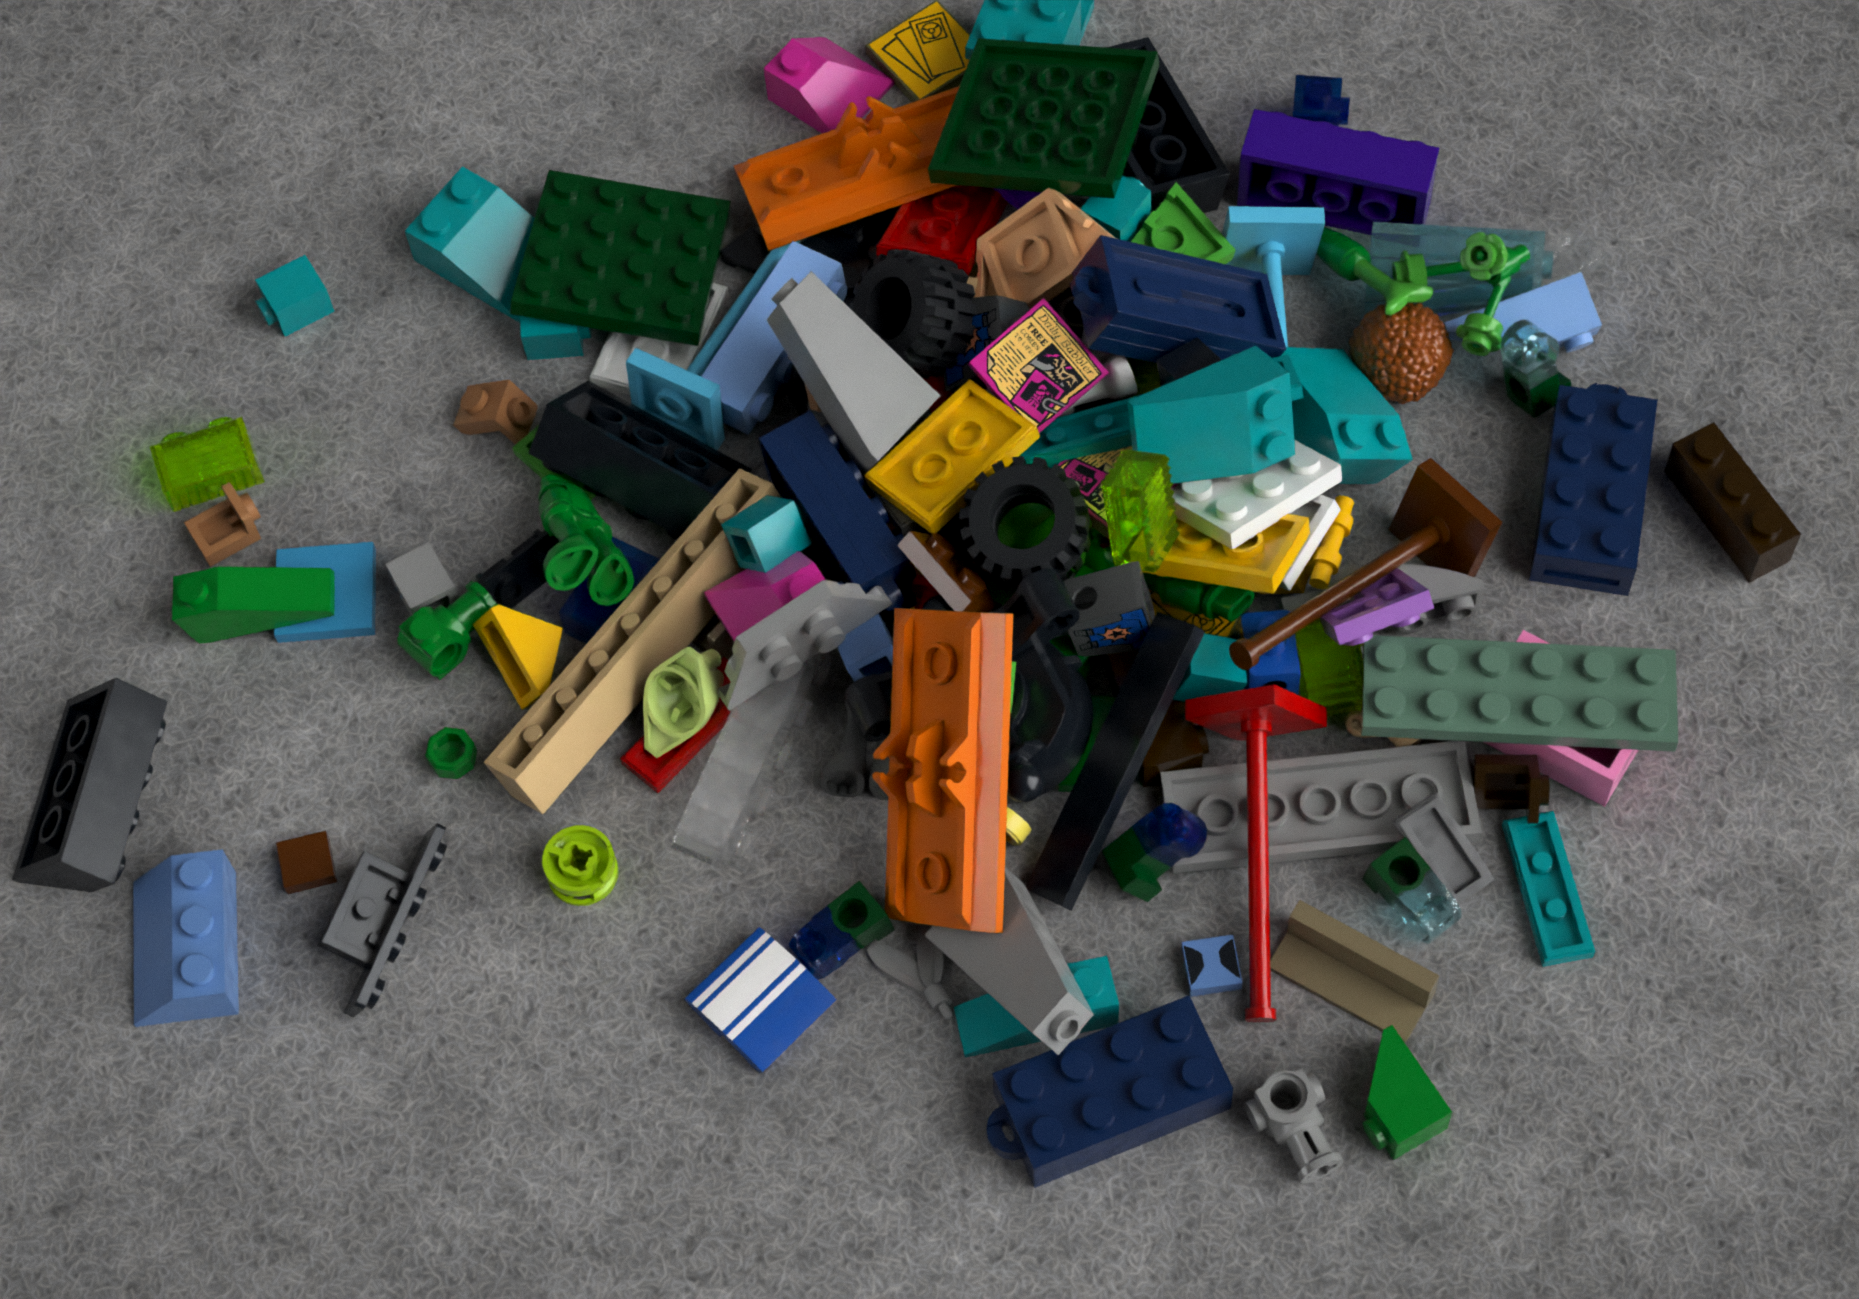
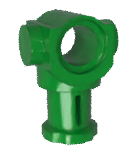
(440, 635)

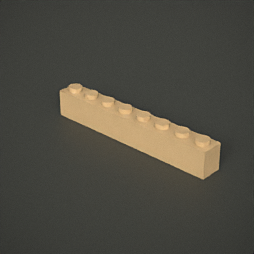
(613, 667)

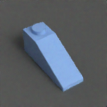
(1559, 309)

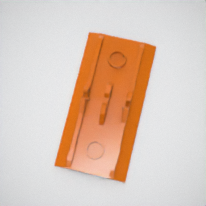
(846, 171)
(948, 768)

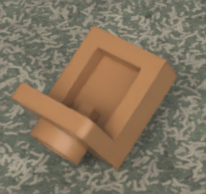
(496, 408)
(225, 526)

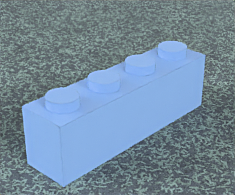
(752, 360)

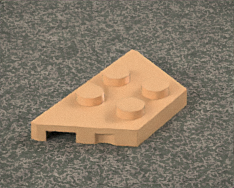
(1035, 249)

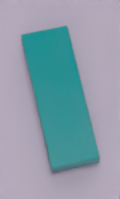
(1548, 890)

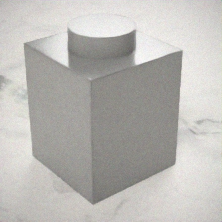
(421, 579)

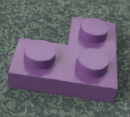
(1390, 601)

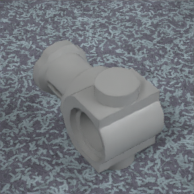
(1298, 1126)

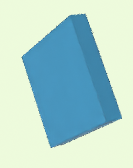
(354, 590)

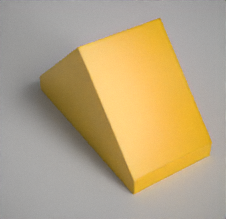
(521, 649)

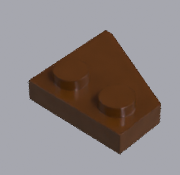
(948, 570)

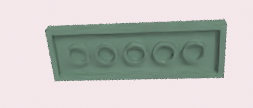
(1520, 693)

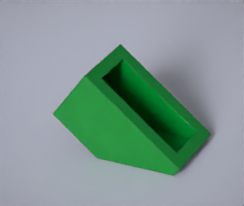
(1402, 1100)

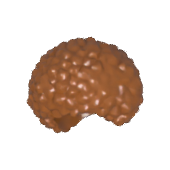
(1402, 352)

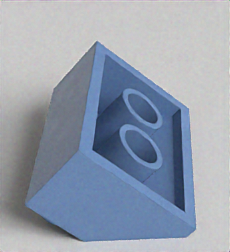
(185, 940)

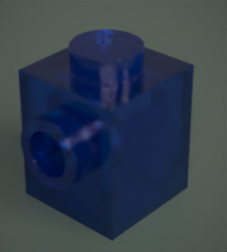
(1320, 100)

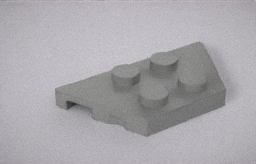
(795, 633)

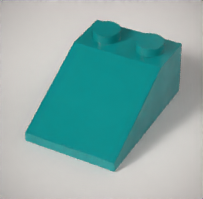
(473, 238)
(1346, 417)
(1218, 419)

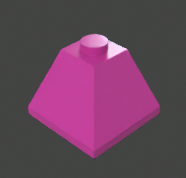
(819, 81)
(756, 594)

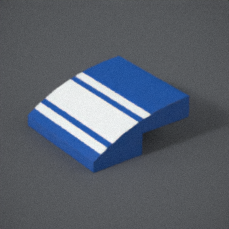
(760, 999)

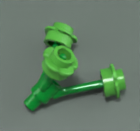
(1486, 261)

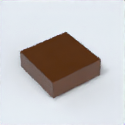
(306, 862)

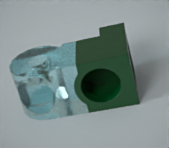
(1531, 367)
(1413, 891)

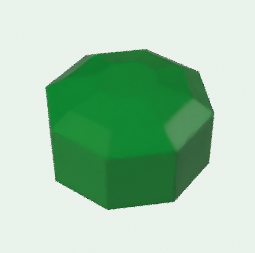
(451, 753)

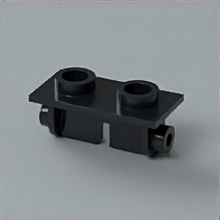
(520, 575)

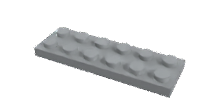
(1323, 802)

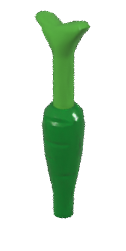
(1353, 263)

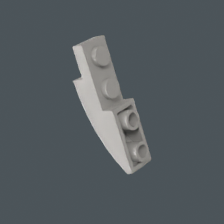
(1452, 594)

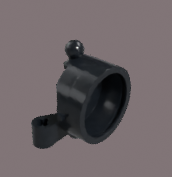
(1052, 697)

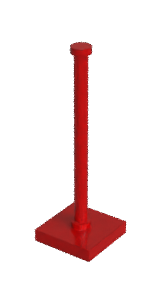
(1253, 717)

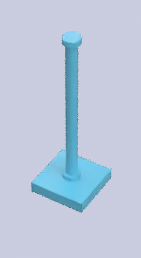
(1275, 243)
(683, 395)

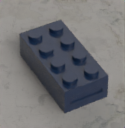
(1156, 300)
(1594, 489)
(840, 517)
(1108, 1092)

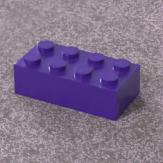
(1344, 170)

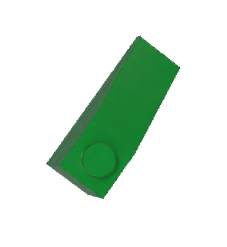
(250, 600)

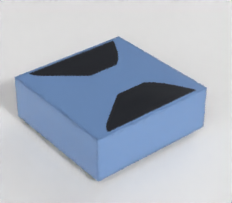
(1211, 965)

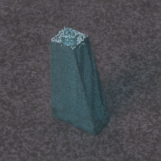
(1443, 245)

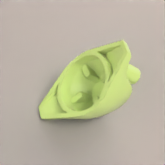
(680, 698)

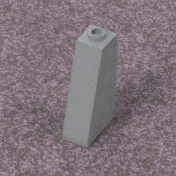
(849, 370)
(1021, 968)

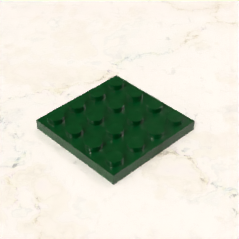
(1044, 117)
(621, 258)

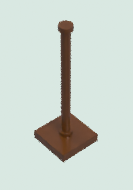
(1434, 522)

